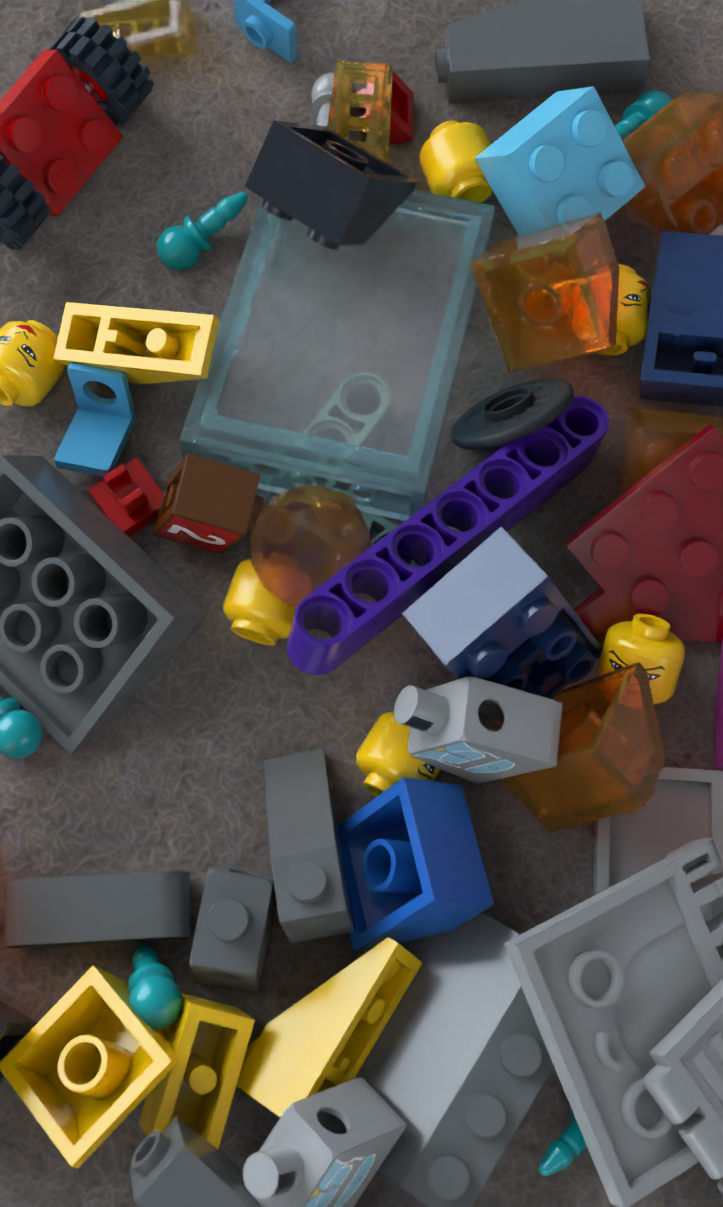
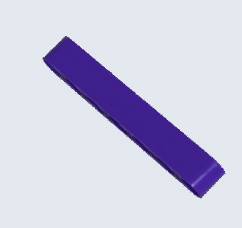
(518, 473)

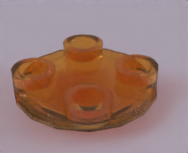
(306, 540)

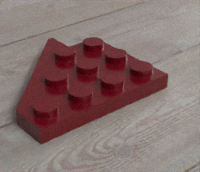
(661, 546)

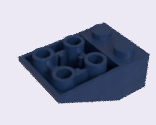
(686, 322)
(504, 622)

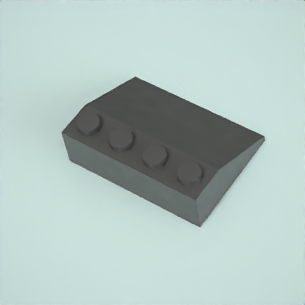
(78, 605)
(457, 1063)

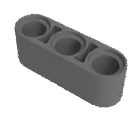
(97, 909)

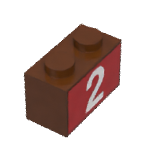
(208, 504)

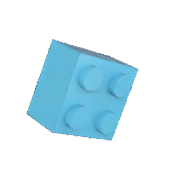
(561, 163)

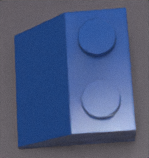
(412, 864)

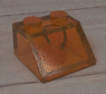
(551, 292)
(605, 753)

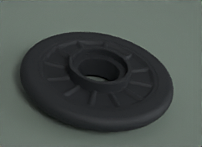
(512, 413)

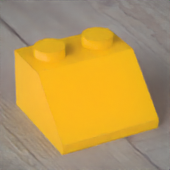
(88, 1064)

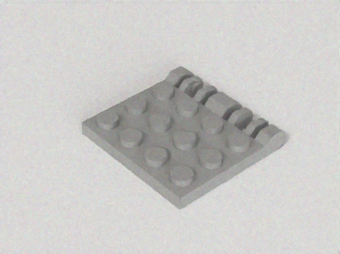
(608, 990)

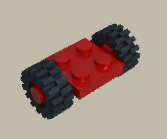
(63, 123)

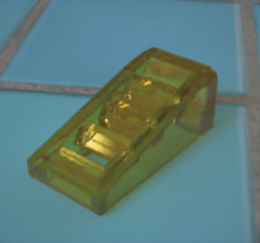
(163, 40)
(380, 103)

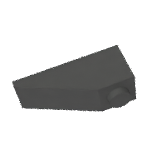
(305, 848)

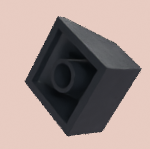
(326, 183)

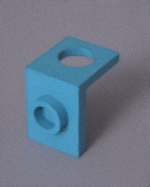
(267, 27)
(99, 424)

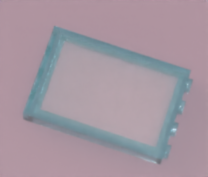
(343, 356)

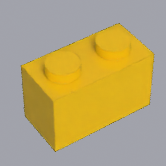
(209, 1054)

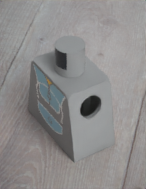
(480, 728)
(324, 1149)

